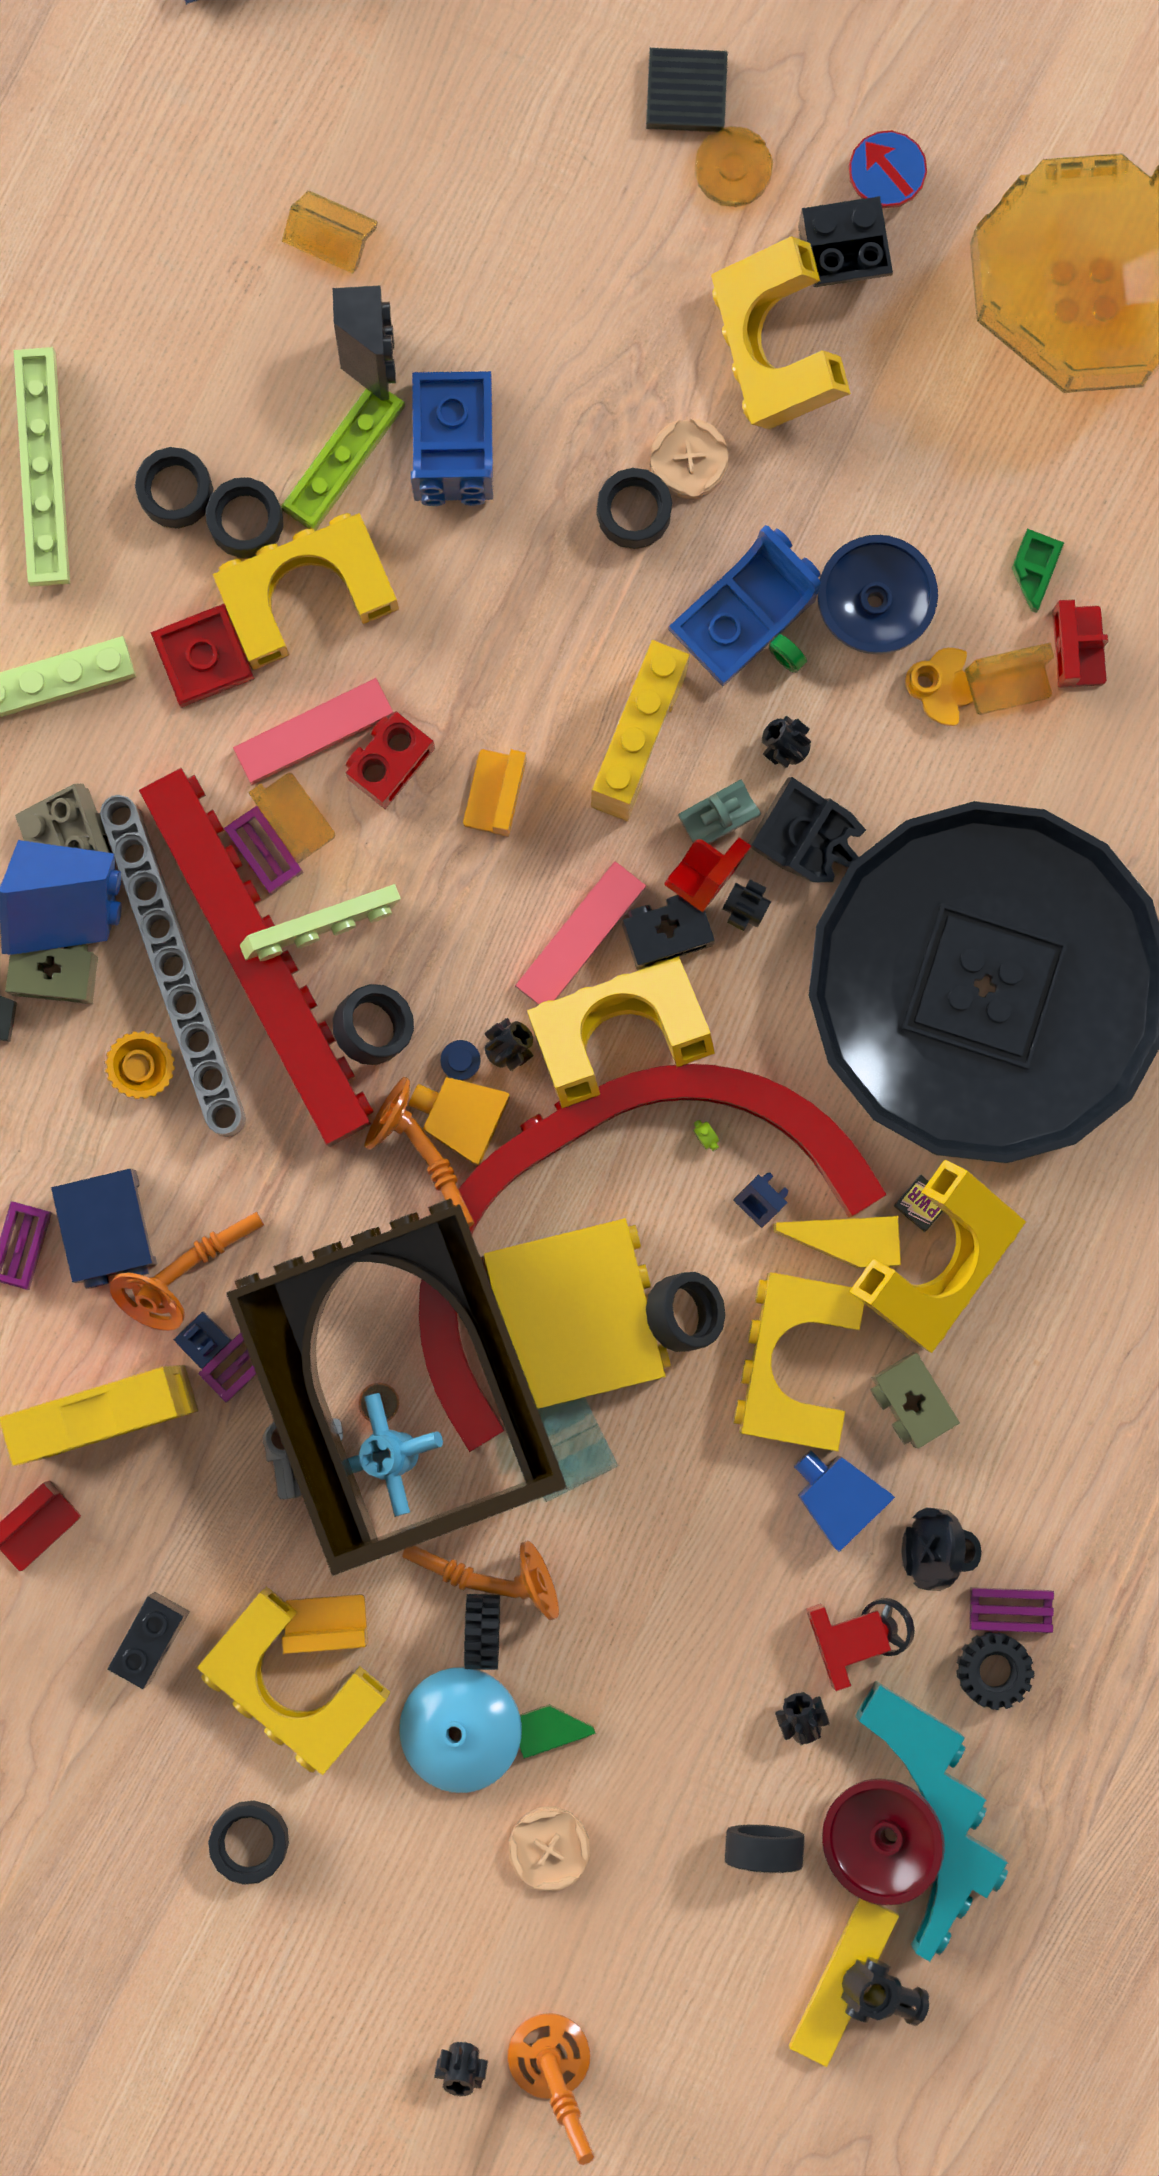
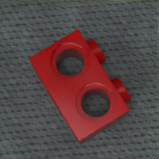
(399, 765)

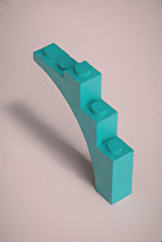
(927, 1750)

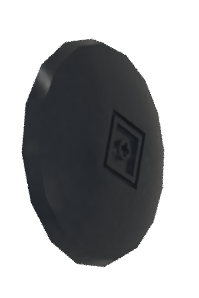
(1055, 933)

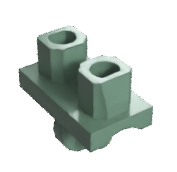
(719, 813)

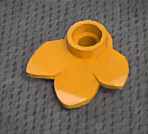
(948, 685)

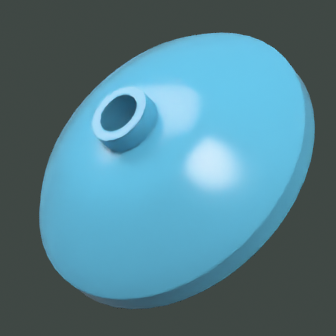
(482, 1713)

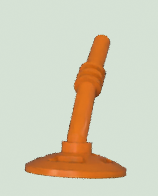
(395, 1118)
(153, 1290)
(532, 1582)
(552, 2068)

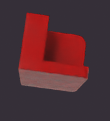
(1079, 645)
(705, 871)

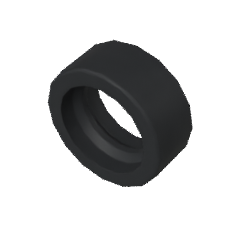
(166, 458)
(638, 478)
(231, 490)
(392, 1004)
(709, 1307)
(764, 1848)
(220, 1857)

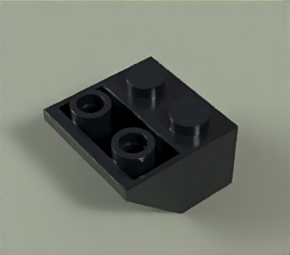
(847, 240)
(365, 337)

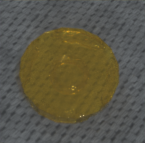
(733, 166)

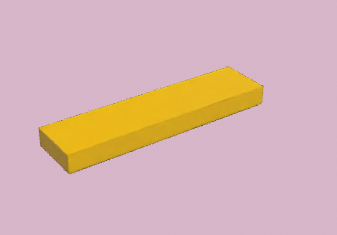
(825, 2014)

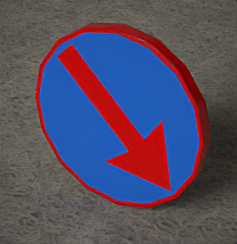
(888, 167)

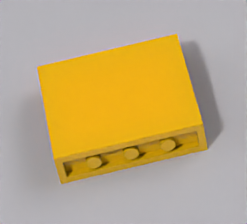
(578, 1312)

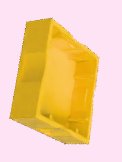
(98, 1414)

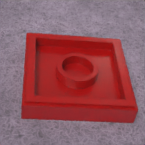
(202, 655)

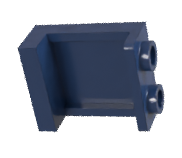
(103, 1227)

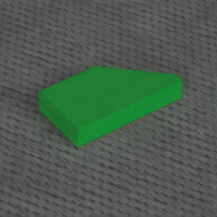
(1035, 565)
(550, 1728)

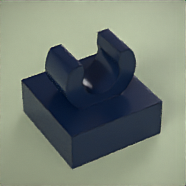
(761, 1200)
(202, 1339)

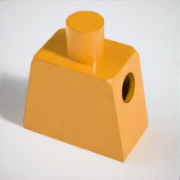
(461, 1115)

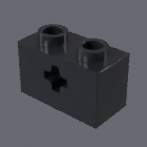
(648, 947)
(148, 1640)

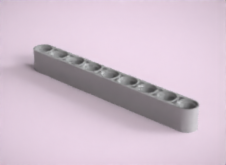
(169, 946)

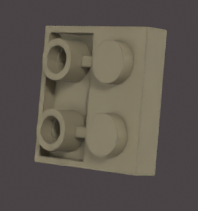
(65, 821)

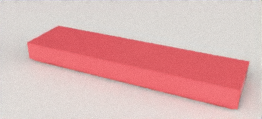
(313, 731)
(581, 935)

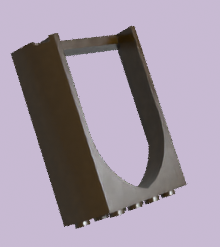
(280, 1331)

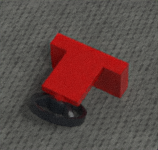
(858, 1637)

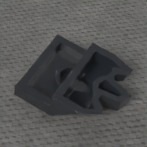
(806, 833)

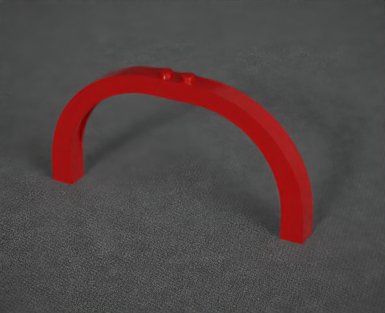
(777, 1105)

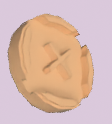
(690, 458)
(549, 1848)

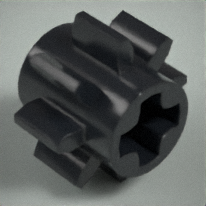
(786, 741)
(746, 905)
(508, 1044)
(802, 1718)
(461, 2069)

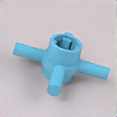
(404, 1453)

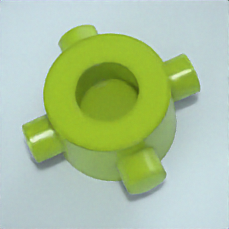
(706, 1135)

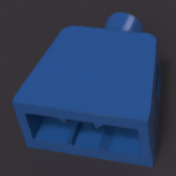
(840, 1497)

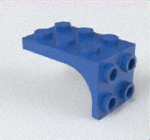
(452, 437)
(748, 606)

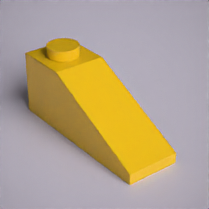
(848, 1240)

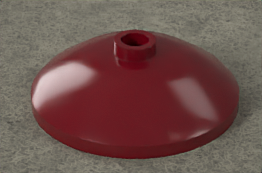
(864, 1857)

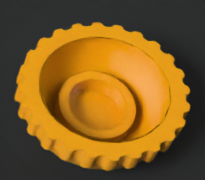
(139, 1065)

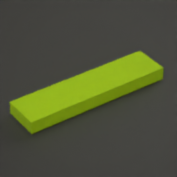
(341, 458)

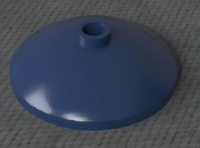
(884, 569)

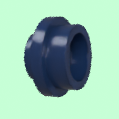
(460, 1060)

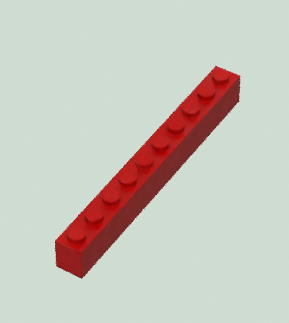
(269, 983)

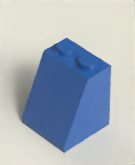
(57, 898)

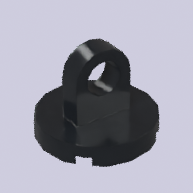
(938, 1549)

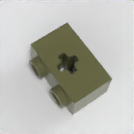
(73, 984)
(934, 1411)

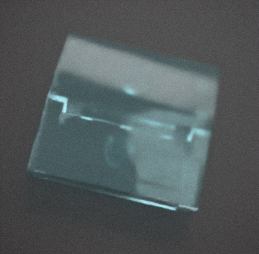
(576, 1443)

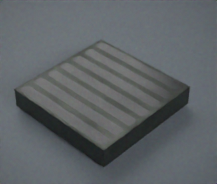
(686, 89)

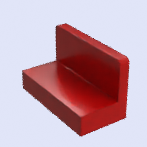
(36, 1525)

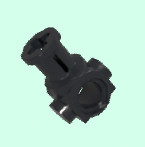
(884, 1996)

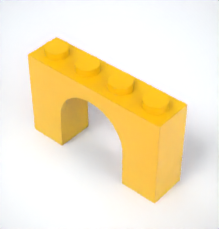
(745, 297)
(340, 547)
(638, 729)
(654, 992)
(983, 1234)
(766, 1407)
(314, 1734)

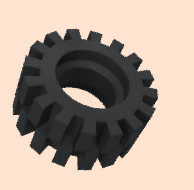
(482, 1632)
(1019, 1677)

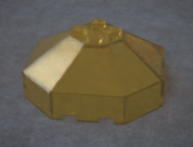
(1074, 272)

